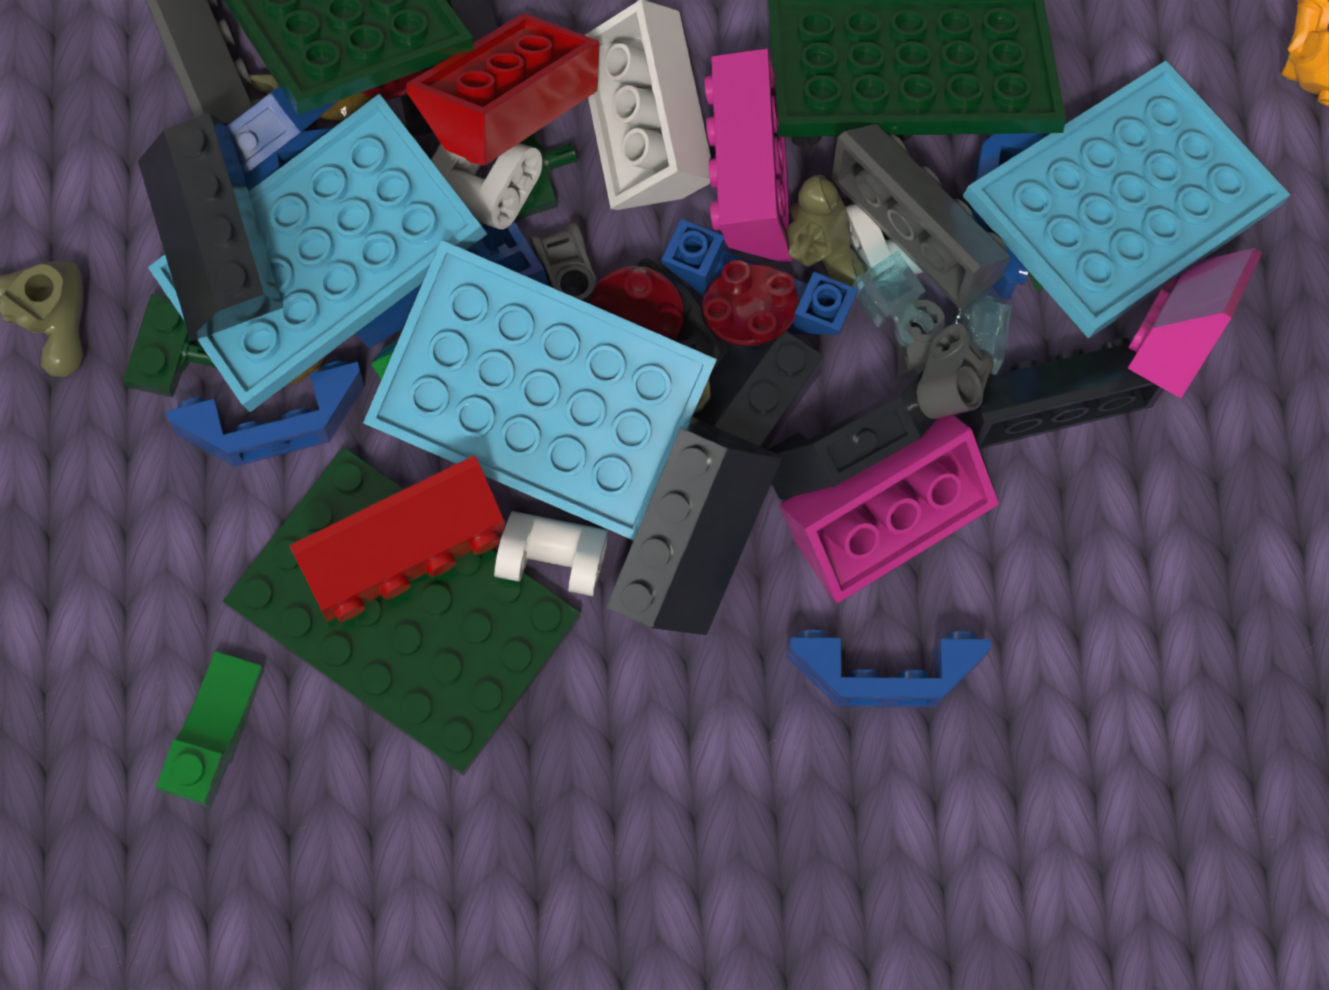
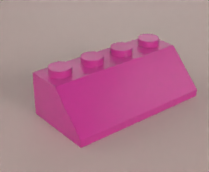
(749, 156)
(1190, 319)
(891, 509)

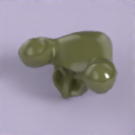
(823, 231)
(50, 302)

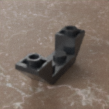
(853, 442)

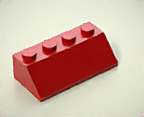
(506, 87)
(400, 540)

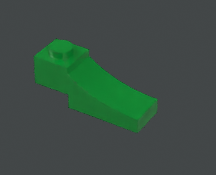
(211, 730)

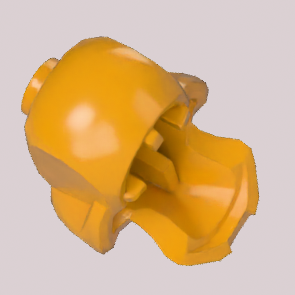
(1310, 49)

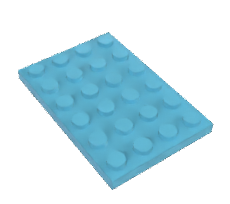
(1126, 197)
(346, 240)
(538, 389)

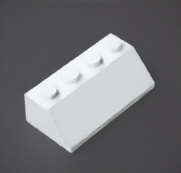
(647, 109)

